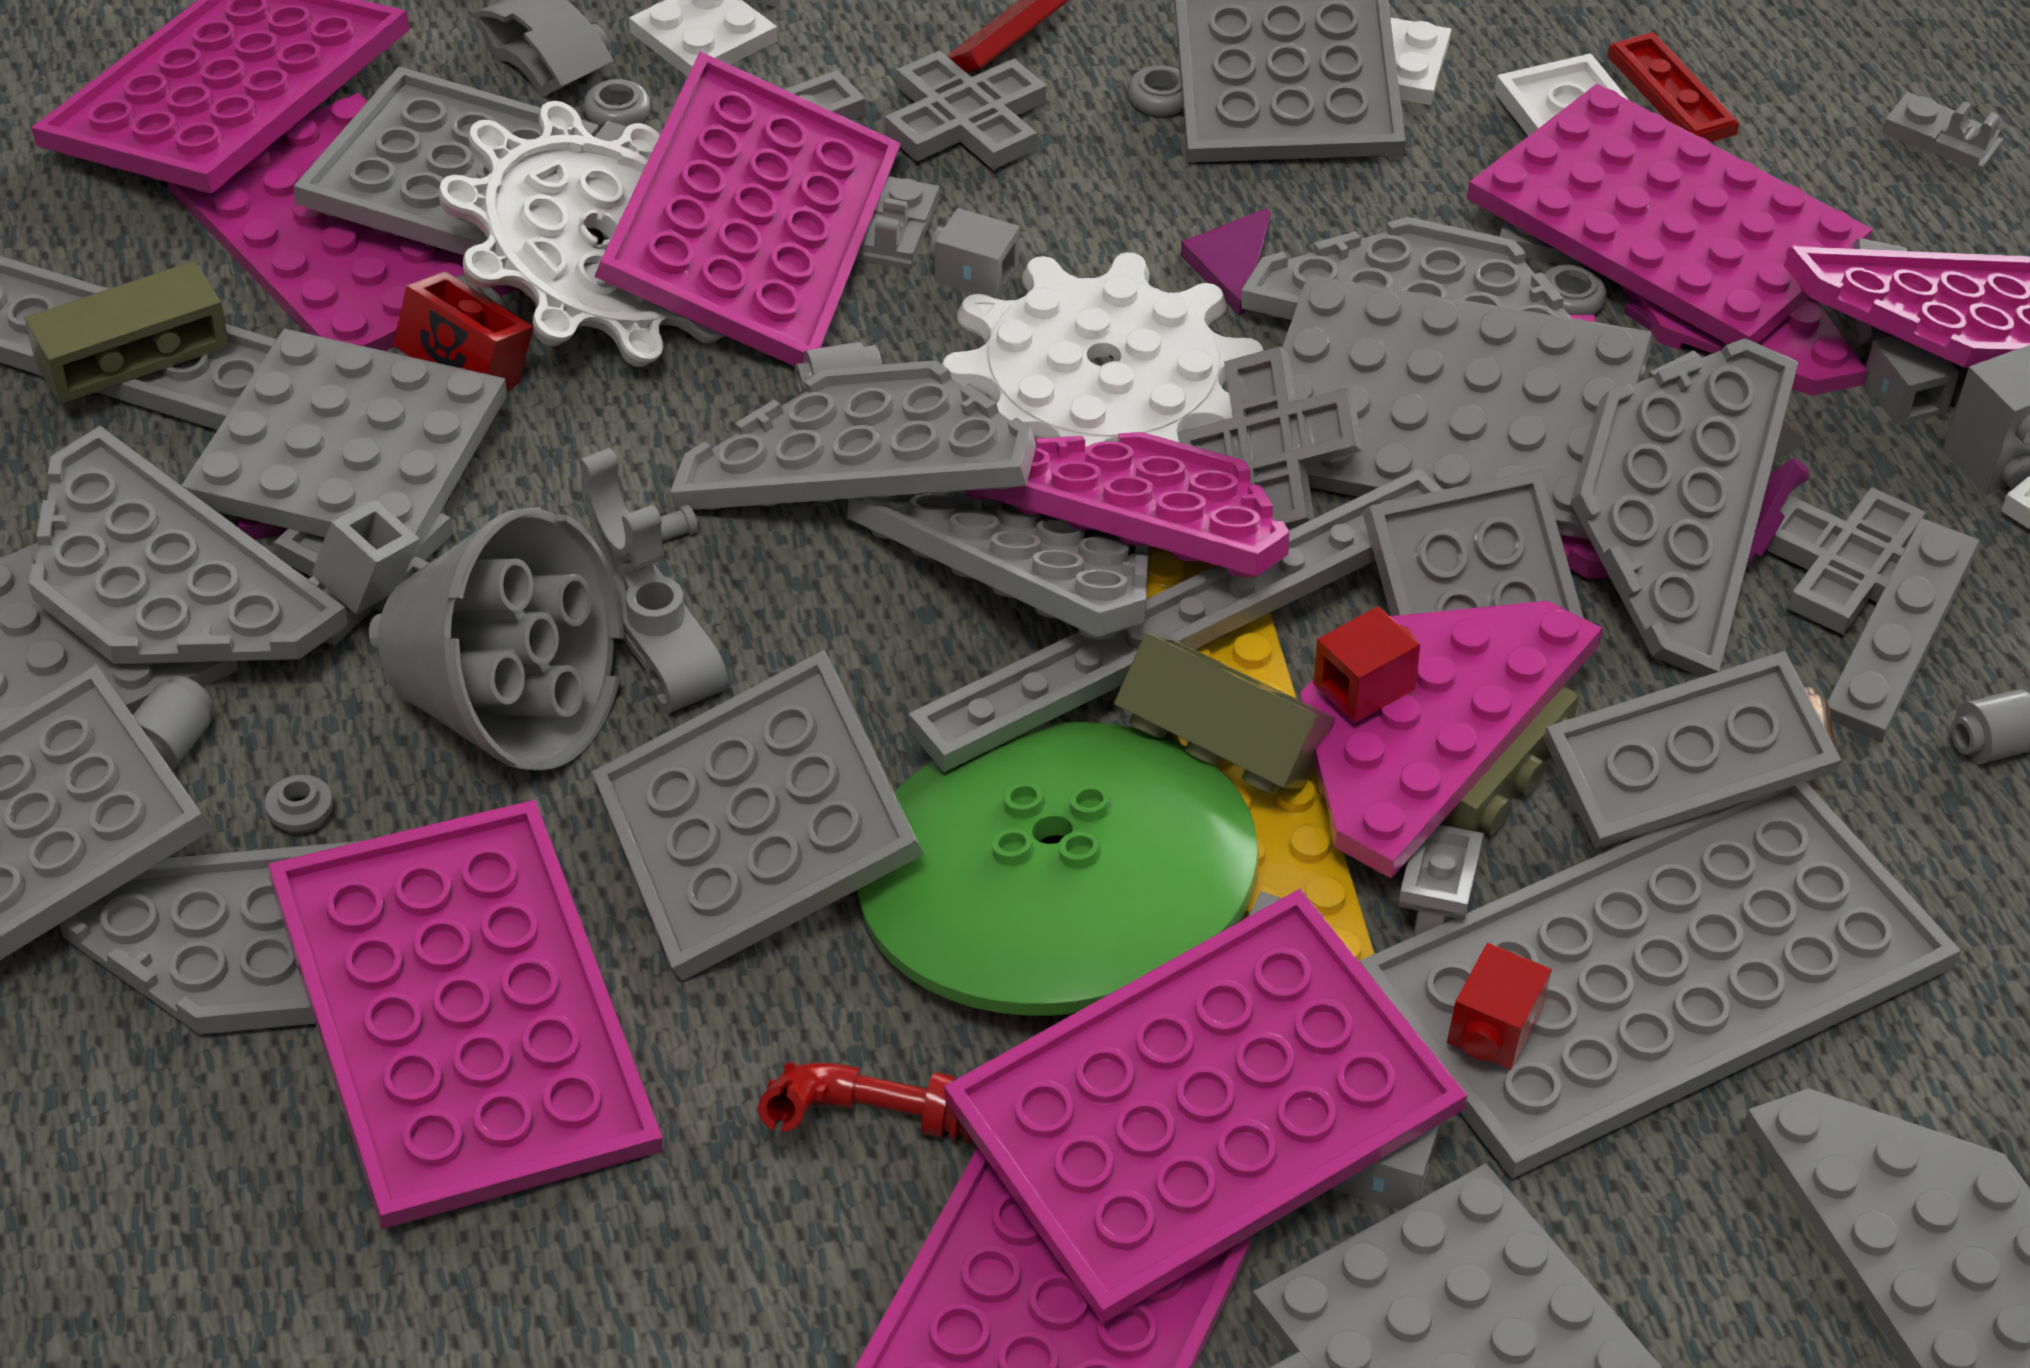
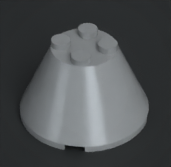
(509, 638)

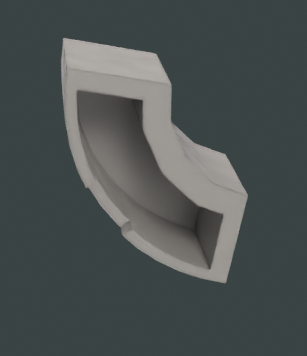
(545, 41)

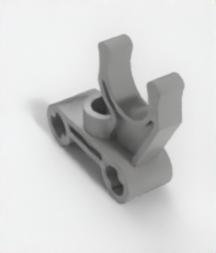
(656, 624)

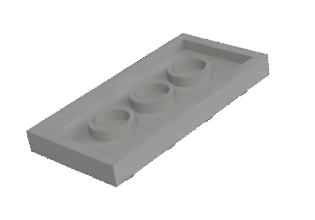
(1691, 749)

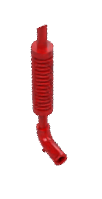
(844, 1086)

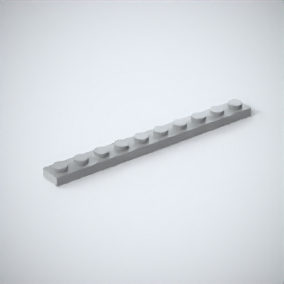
(1189, 612)

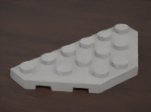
(1410, 258)
(859, 438)
(1679, 491)
(1038, 559)
(160, 572)
(202, 940)
(1915, 1222)

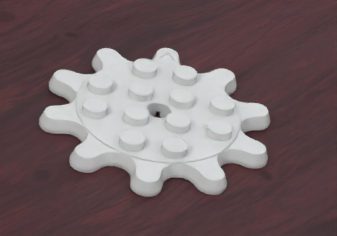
(537, 224)
(1041, 348)

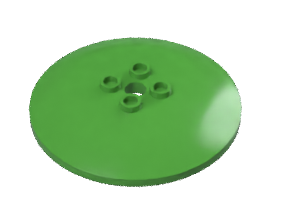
(1017, 926)

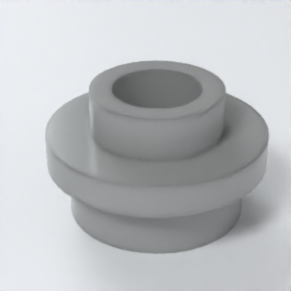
(302, 815)

